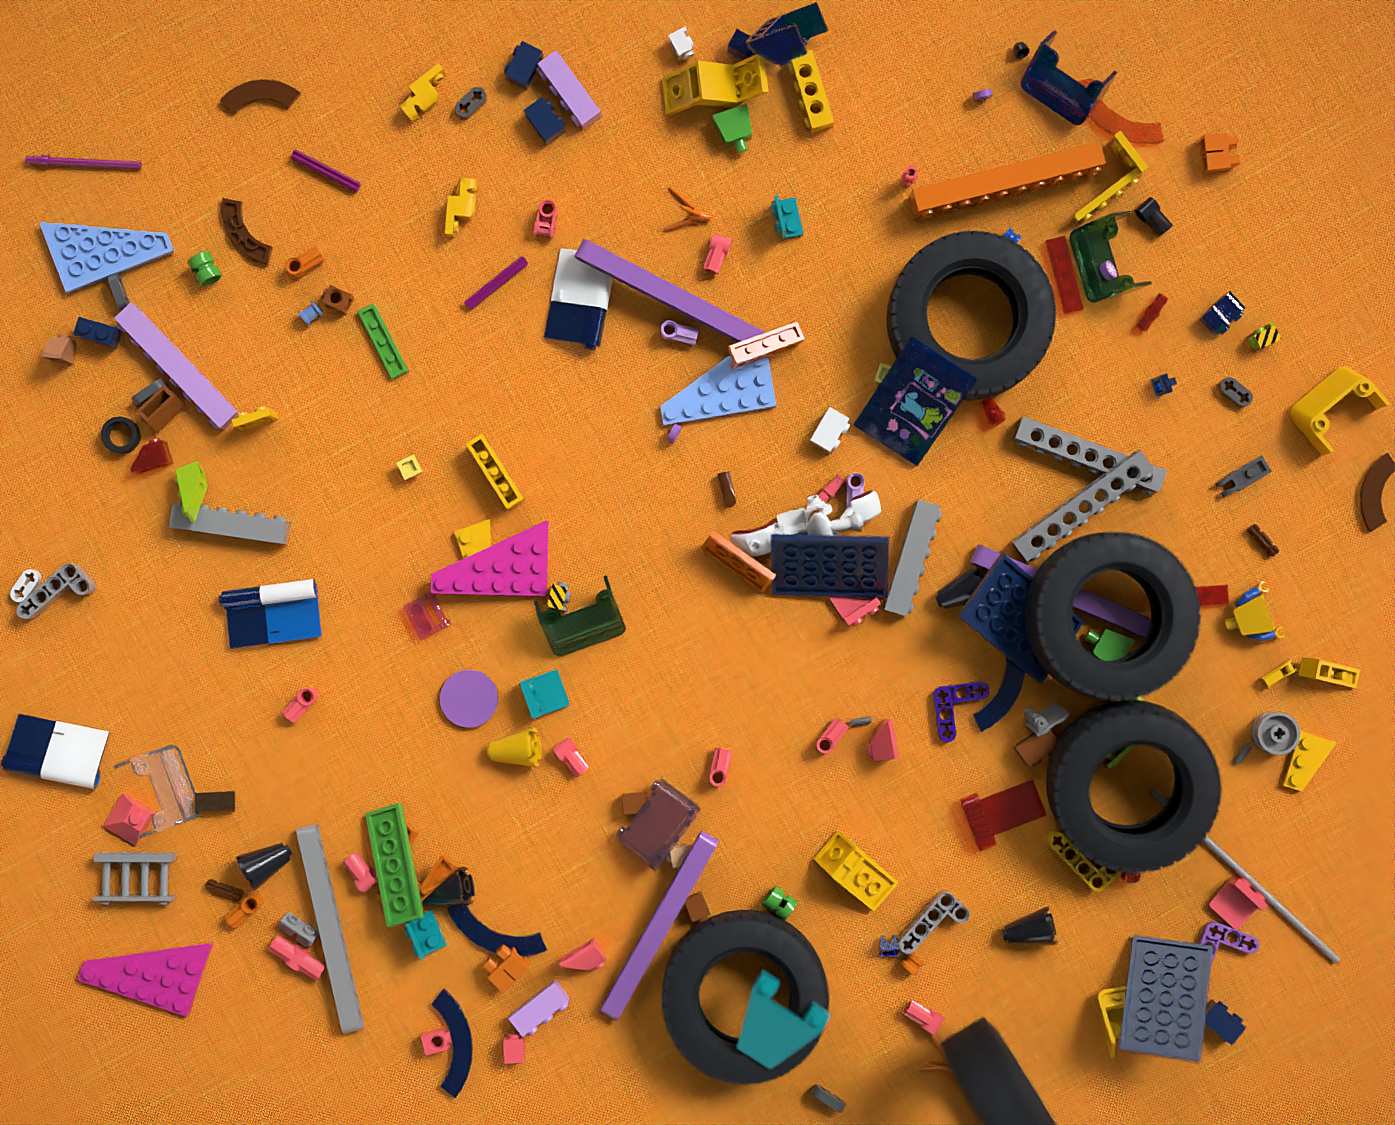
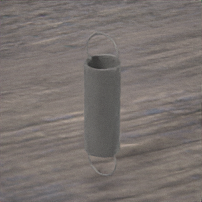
(860, 721)
(1242, 754)

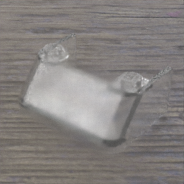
(170, 784)

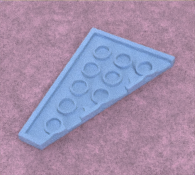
(94, 253)
(722, 393)

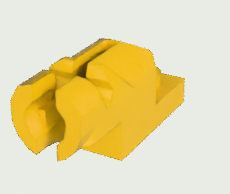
(424, 93)
(460, 206)

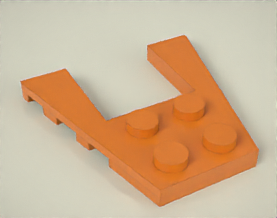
(442, 869)

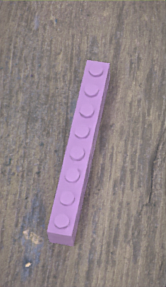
(177, 366)

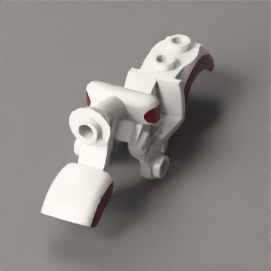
(808, 522)

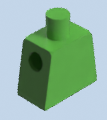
(734, 127)
(1108, 645)

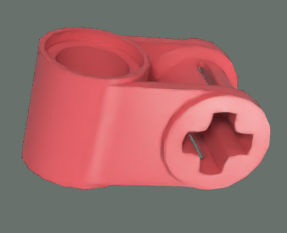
(546, 223)

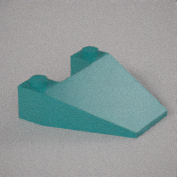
(772, 1031)

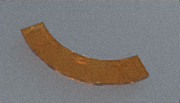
(1134, 131)

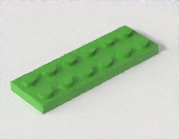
(394, 865)

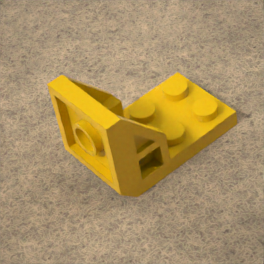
(855, 870)

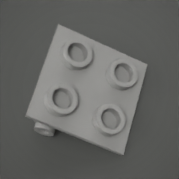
(1042, 722)

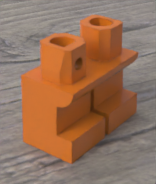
(1216, 152)
(507, 969)

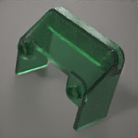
(1091, 249)
(584, 626)

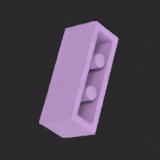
(539, 1008)

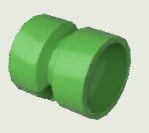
(205, 270)
(774, 898)

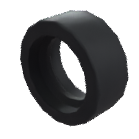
(106, 430)

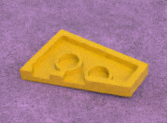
(474, 538)
(1306, 760)

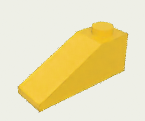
(1329, 672)

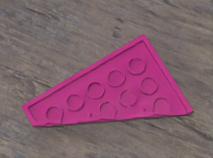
(505, 568)
(154, 977)

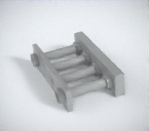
(126, 859)

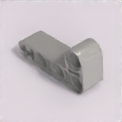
(52, 594)
(930, 924)

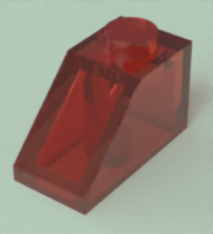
(152, 456)

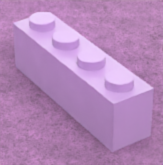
(569, 89)

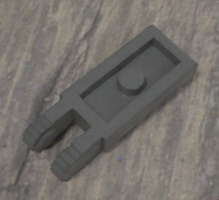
(1245, 475)

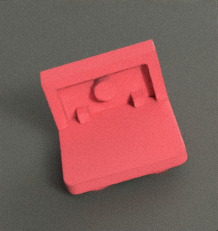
(854, 608)
(1237, 902)

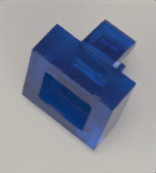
(1163, 385)
(888, 949)

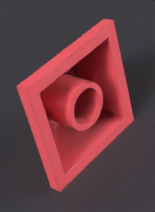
(883, 742)
(129, 819)
(585, 956)

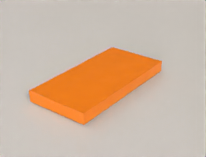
(738, 561)

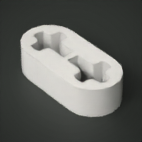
(22, 582)

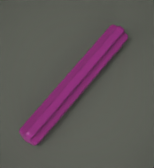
(325, 170)
(496, 282)

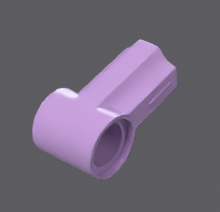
(681, 333)
(853, 491)

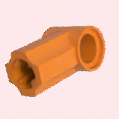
(306, 260)
(243, 910)

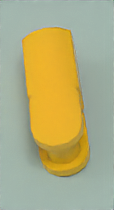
(1276, 675)

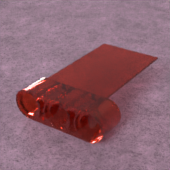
(1001, 812)

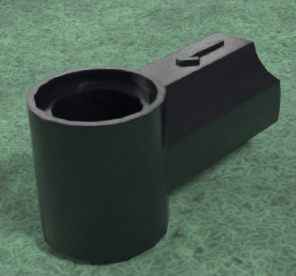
(1150, 212)

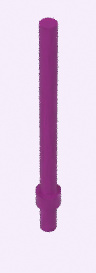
(47, 161)

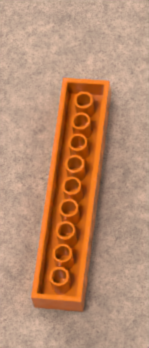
(1007, 180)

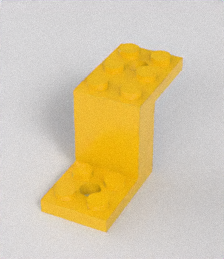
(715, 84)

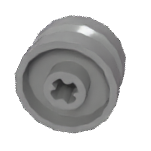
(1286, 731)

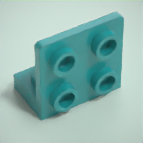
(787, 217)
(544, 693)
(425, 935)

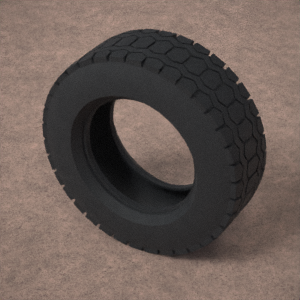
(1003, 264)
(1171, 628)
(1169, 833)
(702, 948)
(992, 1077)

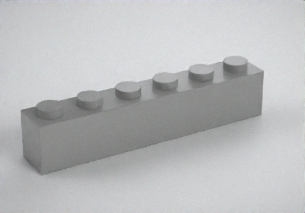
(233, 524)
(911, 558)

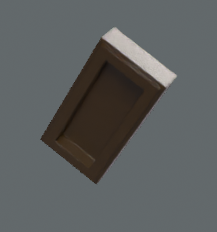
(215, 802)

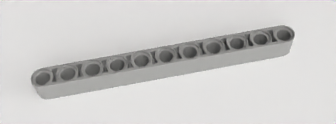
(330, 928)

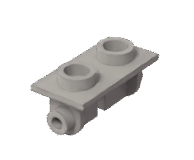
(292, 924)

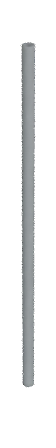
(1257, 887)

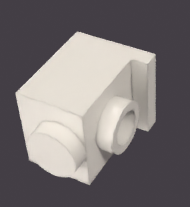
(681, 44)

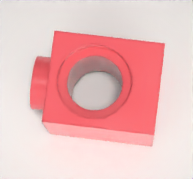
(428, 1044)
(514, 1048)

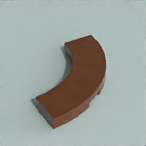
(259, 89)
(240, 235)
(1372, 492)

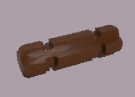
(1263, 540)
(224, 889)

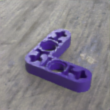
(952, 698)

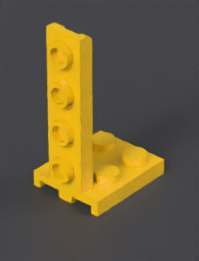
(1132, 161)

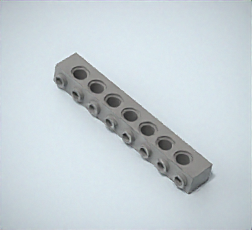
(1023, 437)
(1071, 506)

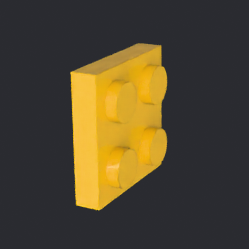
(261, 416)

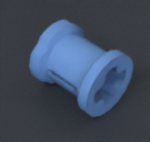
(310, 313)

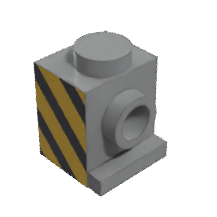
(559, 596)

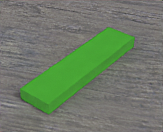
(383, 341)

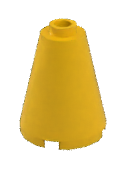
(517, 749)

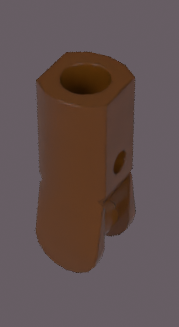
(727, 488)

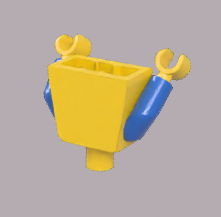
(1254, 616)

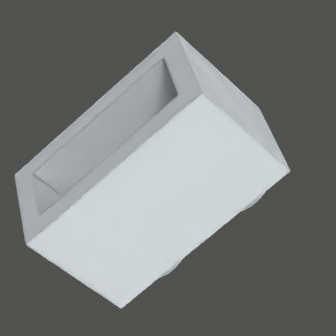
(829, 430)

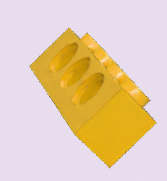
(818, 121)
(495, 472)

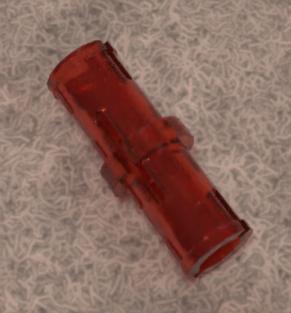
(1152, 312)

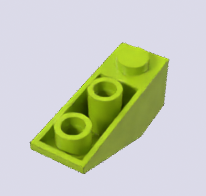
(192, 486)

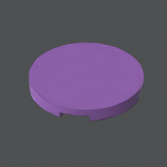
(469, 698)

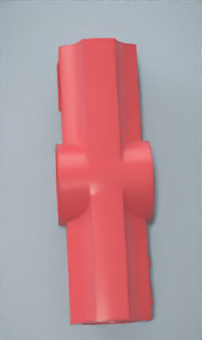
(297, 957)

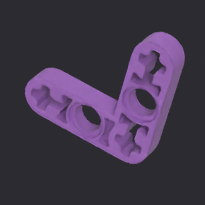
(1214, 939)

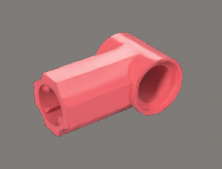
(718, 249)
(300, 704)
(832, 735)
(568, 753)
(720, 764)
(364, 876)
(928, 1019)

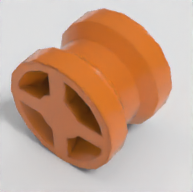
(912, 963)

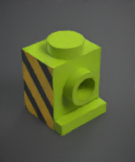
(1264, 336)

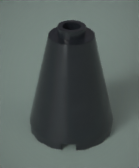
(959, 589)
(263, 863)
(454, 890)
(1032, 929)

